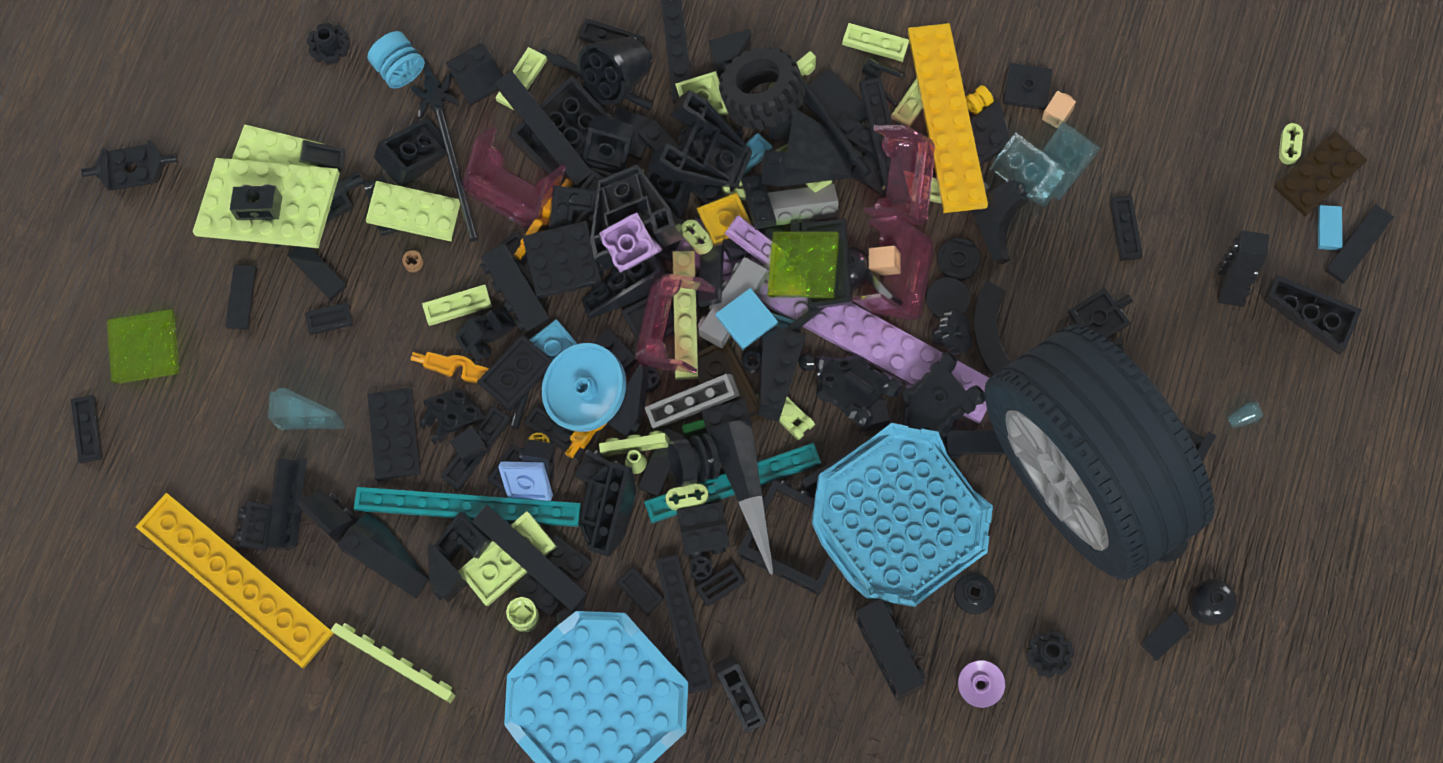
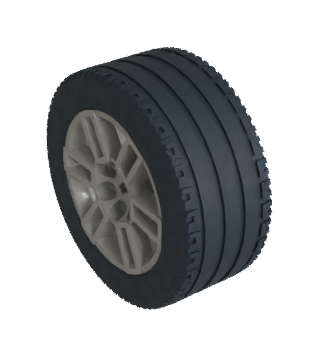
(1100, 451)

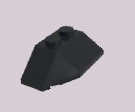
(608, 508)

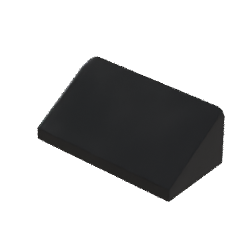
(1165, 636)

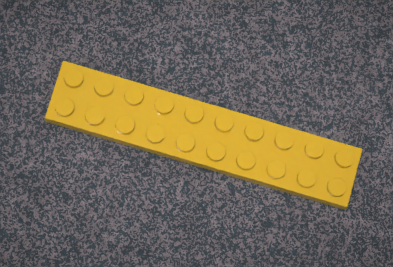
(947, 118)
(235, 580)

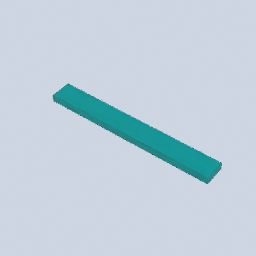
(718, 489)

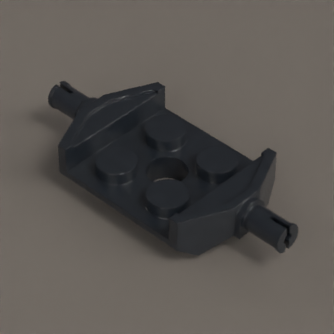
(113, 165)

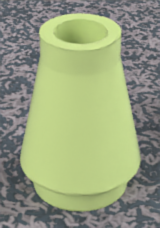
(637, 466)

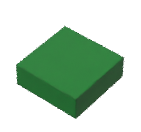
(694, 428)

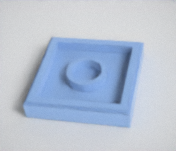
(525, 480)

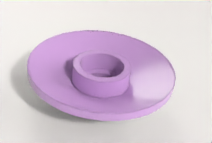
(989, 675)

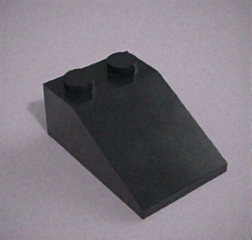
(411, 152)

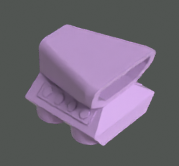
(629, 242)

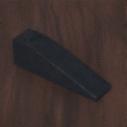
(624, 287)
(380, 551)

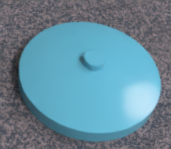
(583, 387)

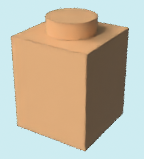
(1059, 109)
(885, 260)

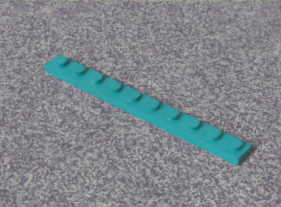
(451, 504)

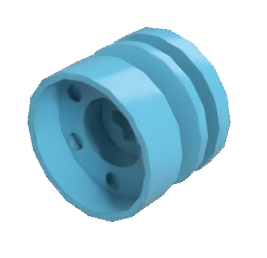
(395, 59)

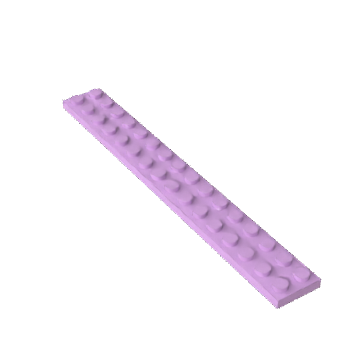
(861, 335)

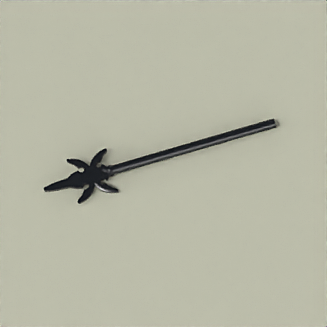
(434, 97)

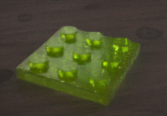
(803, 265)
(142, 346)

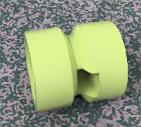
(523, 614)

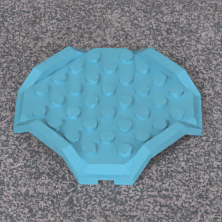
(900, 516)
(595, 694)

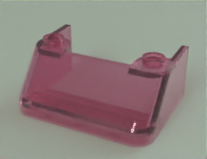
(908, 174)
(502, 190)
(911, 284)
(650, 348)

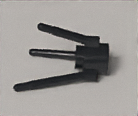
(873, 69)

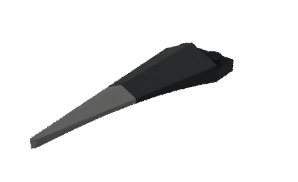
(734, 441)

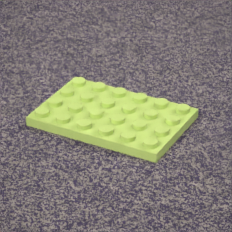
(304, 204)

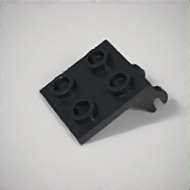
(452, 410)

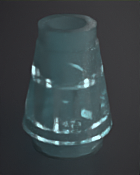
(1246, 415)

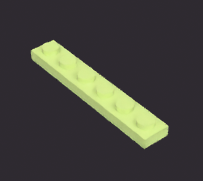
(685, 315)
(385, 656)

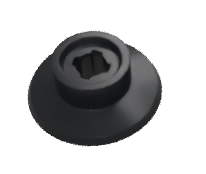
(974, 604)

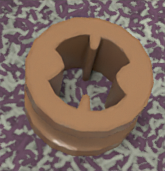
(412, 254)

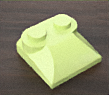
(706, 87)

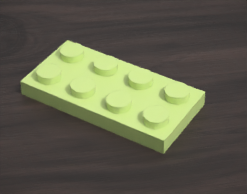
(268, 146)
(413, 211)
(496, 570)

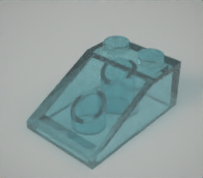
(1073, 152)
(1031, 166)
(294, 411)

